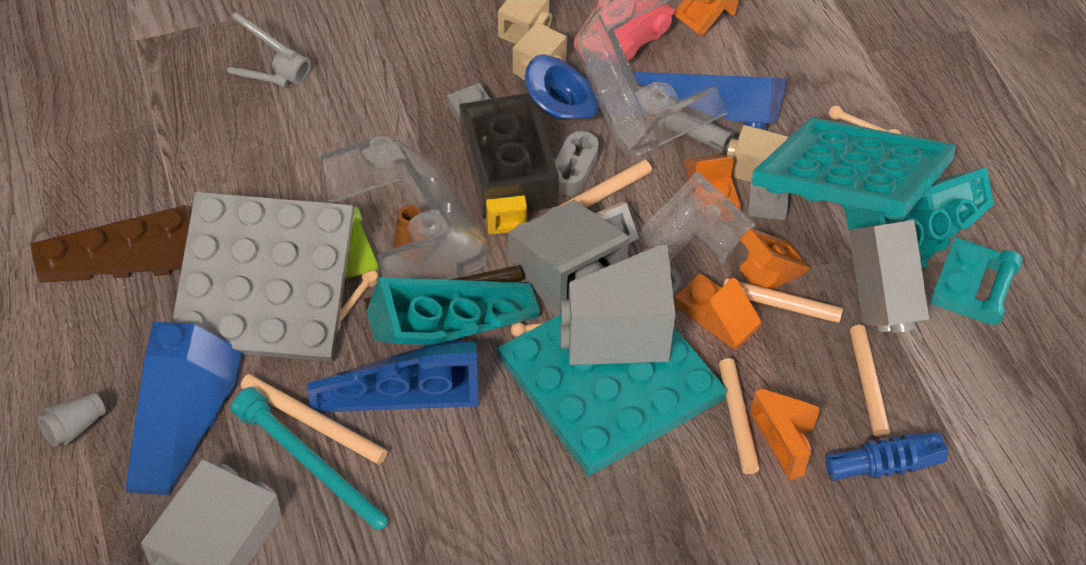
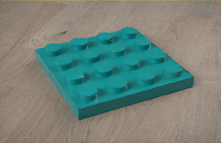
(854, 167)
(613, 407)

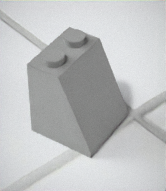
(564, 247)
(621, 312)

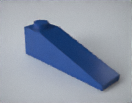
(744, 98)
(418, 379)
(180, 393)

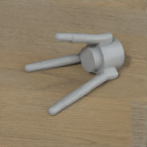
(287, 63)

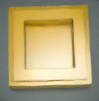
(505, 214)

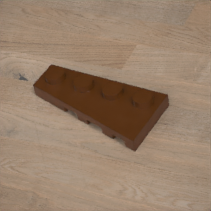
(119, 248)

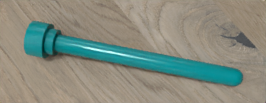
(252, 408)

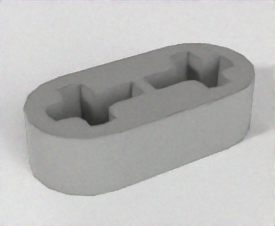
(581, 165)

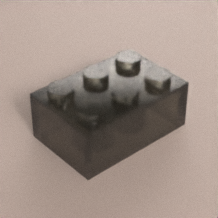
(509, 151)

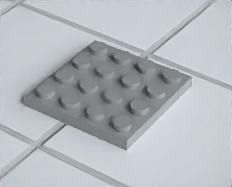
(266, 273)

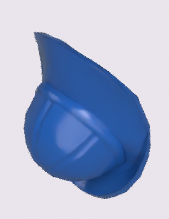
(560, 89)

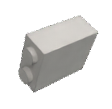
(889, 276)
(213, 520)

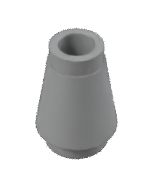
(70, 418)

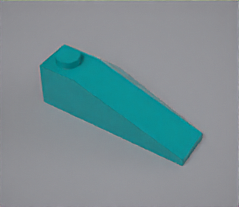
(940, 213)
(445, 309)

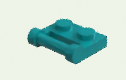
(963, 275)

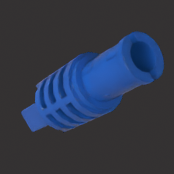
(887, 457)

